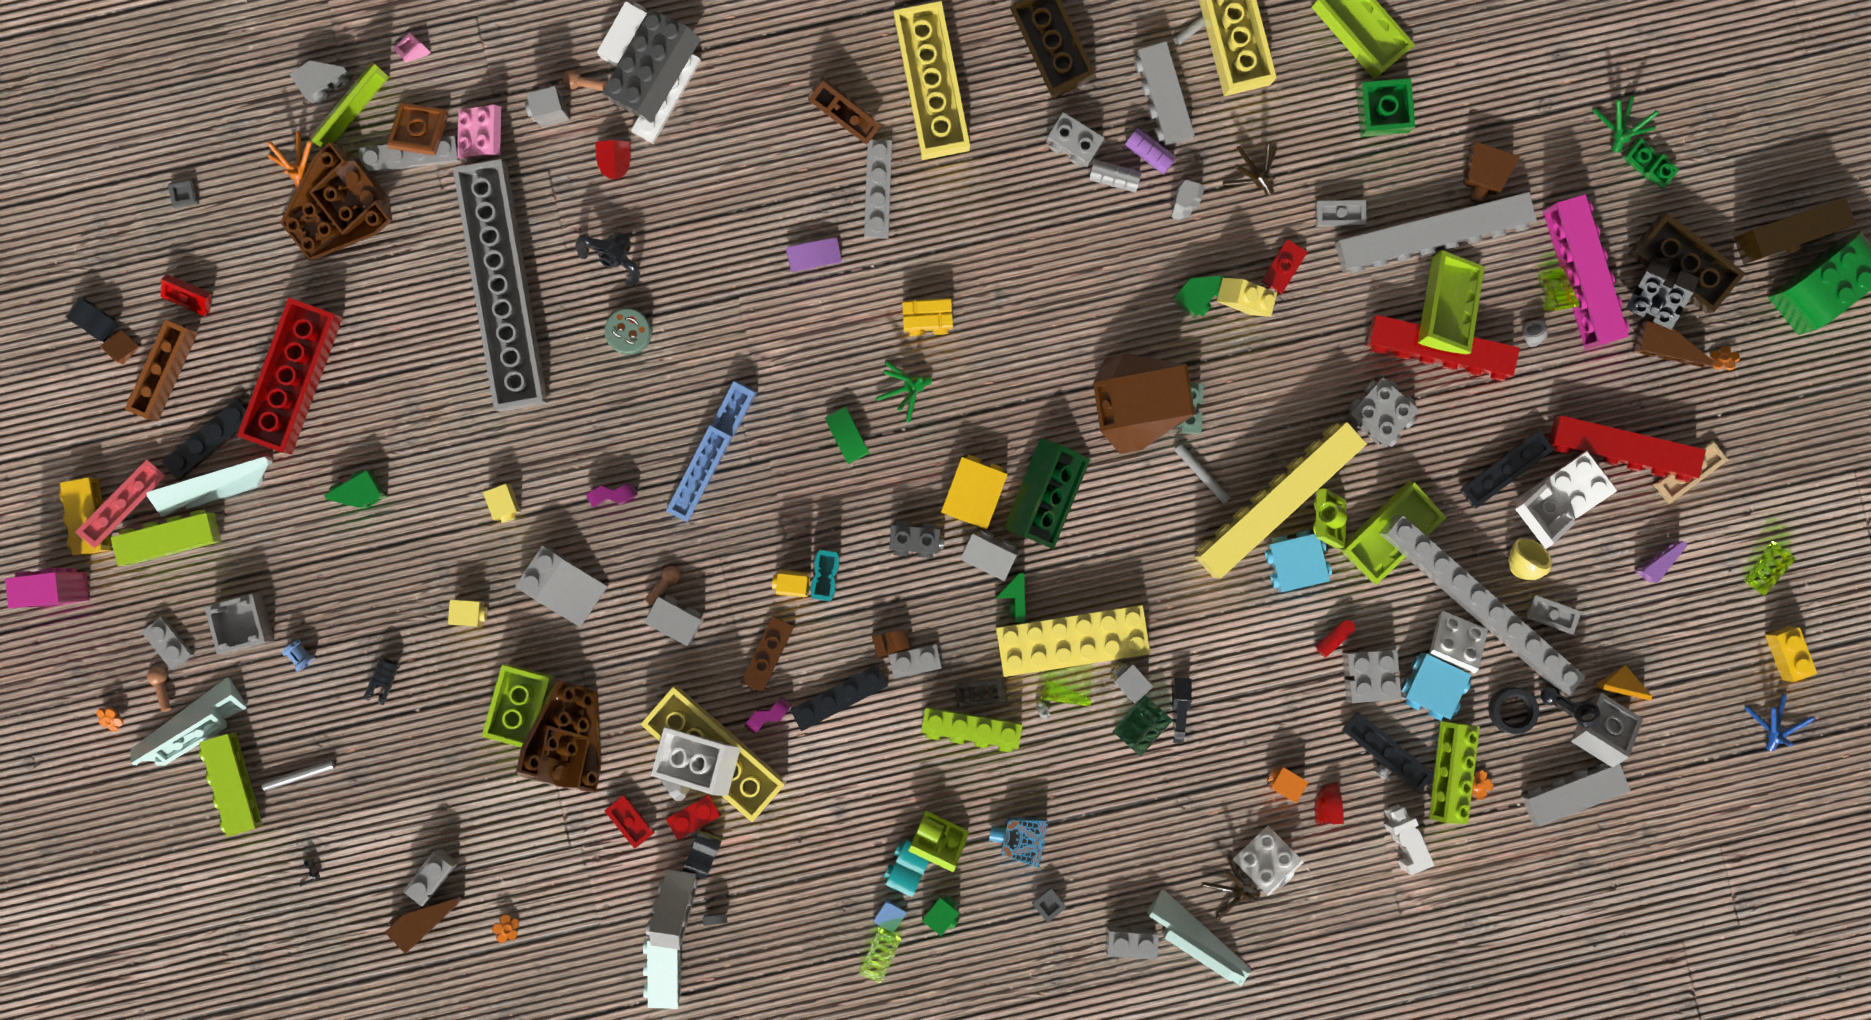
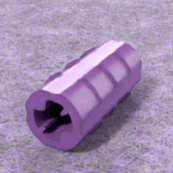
(1150, 151)

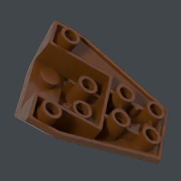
(335, 204)
(1141, 399)
(564, 740)

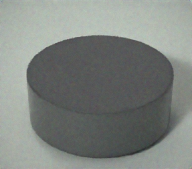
(713, 919)

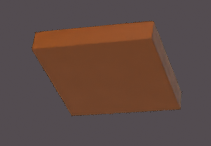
(417, 128)

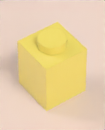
(502, 503)
(467, 612)

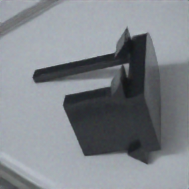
(313, 871)

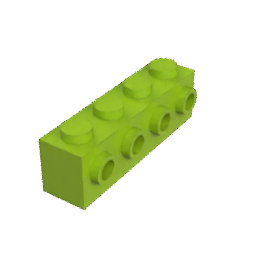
(165, 539)
(971, 727)
(1454, 772)
(230, 784)

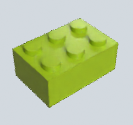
(516, 703)

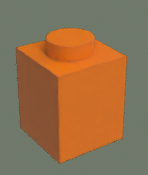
(1286, 783)

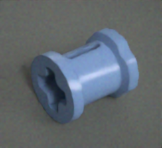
(298, 655)

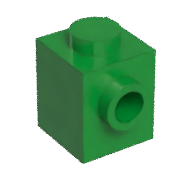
(942, 914)

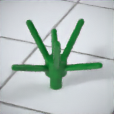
(1622, 132)
(911, 385)

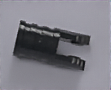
(382, 676)

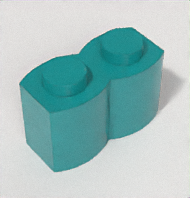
(824, 582)
(906, 871)

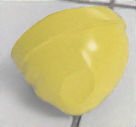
(1529, 559)

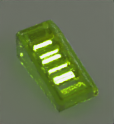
(1768, 555)
(1055, 692)
(889, 938)

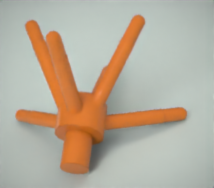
(296, 169)

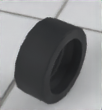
(1532, 715)

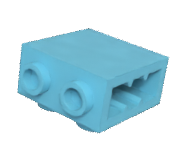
(1297, 561)
(1435, 686)

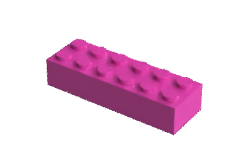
(1585, 265)

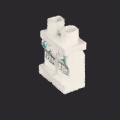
(1409, 840)

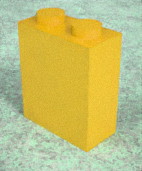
(974, 492)

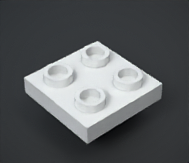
(1458, 642)
(1268, 861)

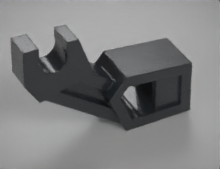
(1181, 703)

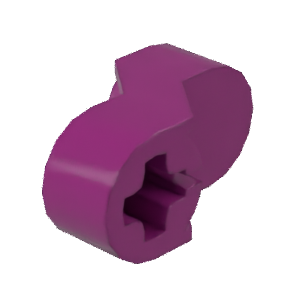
(603, 494)
(774, 714)

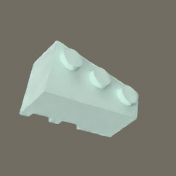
(663, 976)

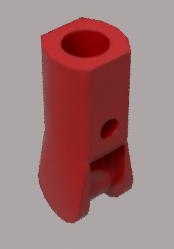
(1335, 638)

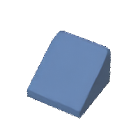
(889, 916)

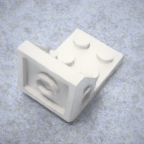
(1563, 497)

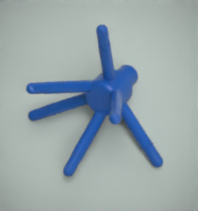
(1777, 732)

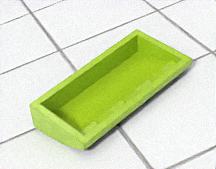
(1365, 32)
(349, 106)
(1451, 303)
(1371, 551)

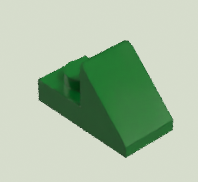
(1015, 590)

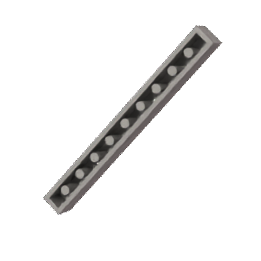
(1481, 604)

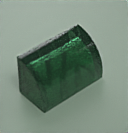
(1142, 725)

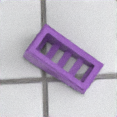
(1657, 566)

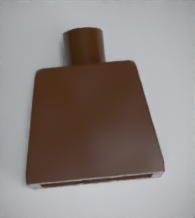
(1487, 170)

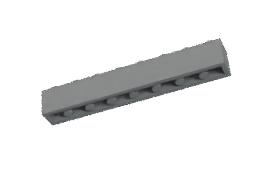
(1435, 232)

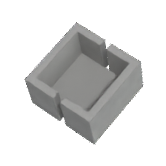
(1372, 675)

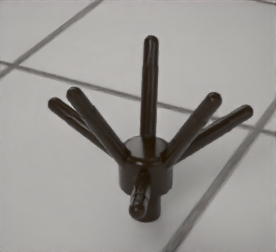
(1260, 176)
(1240, 891)

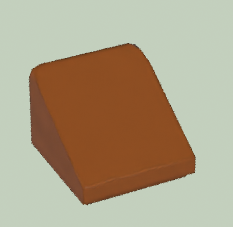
(120, 347)

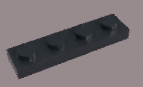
(206, 440)
(1506, 469)
(839, 697)
(1387, 752)

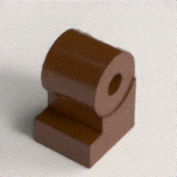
(891, 642)

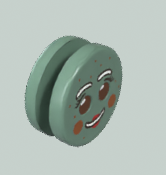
(628, 331)

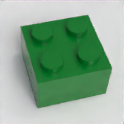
(1385, 107)

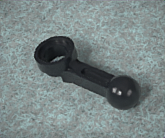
(1551, 696)

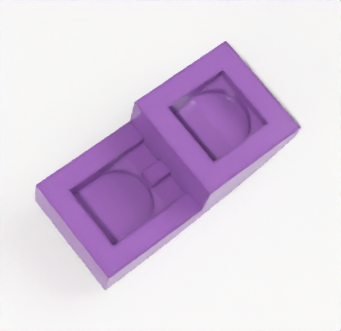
(813, 254)

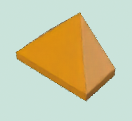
(1625, 683)

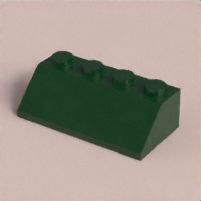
(1047, 493)

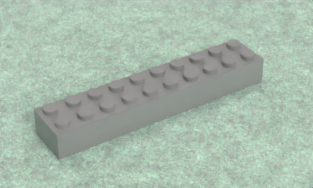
(500, 285)

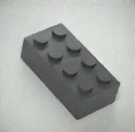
(651, 65)

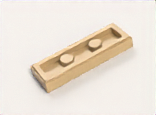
(1672, 489)

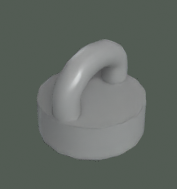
(1535, 332)

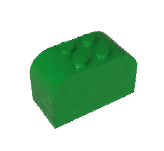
(1826, 285)

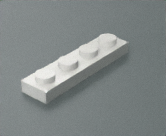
(651, 131)

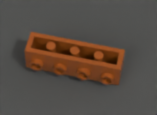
(161, 370)

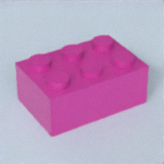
(46, 588)

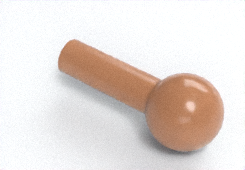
(572, 80)
(670, 576)
(157, 677)

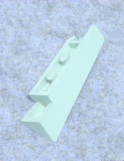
(209, 487)
(191, 725)
(1195, 939)

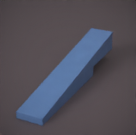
(711, 450)

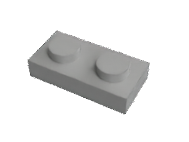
(1340, 213)
(1553, 614)
(167, 643)
(915, 661)

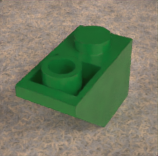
(1197, 293)
(359, 492)

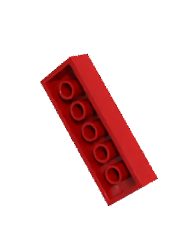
(289, 376)

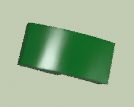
(1650, 164)
(847, 435)

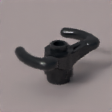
(610, 253)

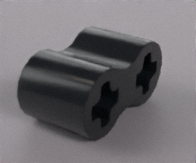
(92, 319)
(703, 853)

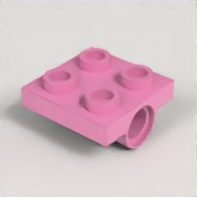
(479, 132)

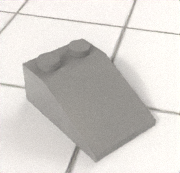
(561, 585)

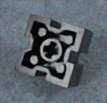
(1662, 293)

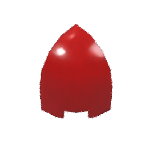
(613, 158)
(1329, 805)

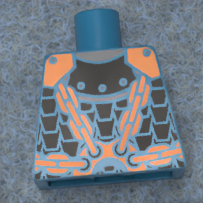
(1022, 839)

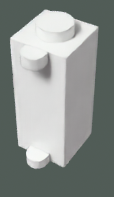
(622, 33)

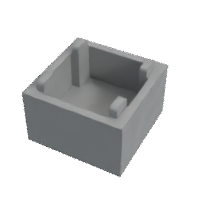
(239, 623)
(1614, 733)

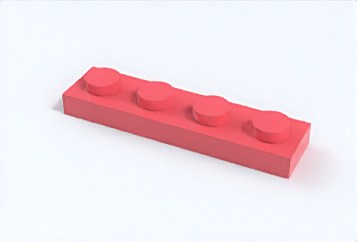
(120, 504)

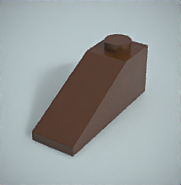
(843, 110)
(1668, 344)
(412, 926)

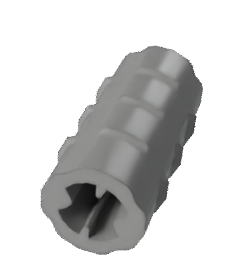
(1115, 176)

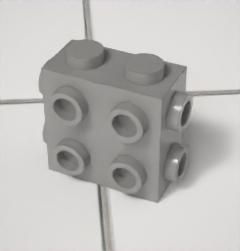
(1383, 412)

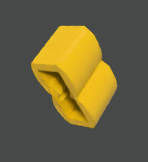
(791, 583)

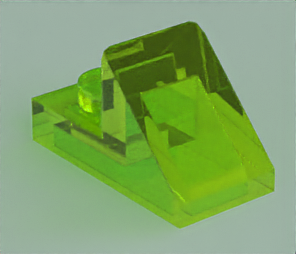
(1557, 290)

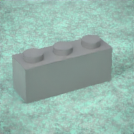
(672, 909)

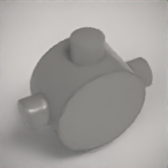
(1042, 710)
(1382, 771)

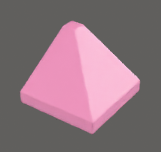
(411, 48)

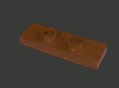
(767, 654)

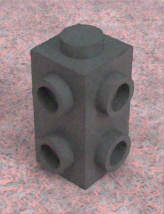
(913, 539)

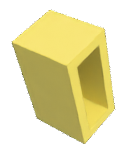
(1247, 297)

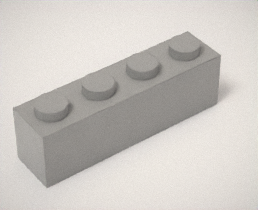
(1164, 94)
(1574, 793)

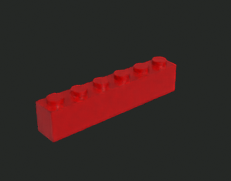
(1402, 339)
(1627, 448)

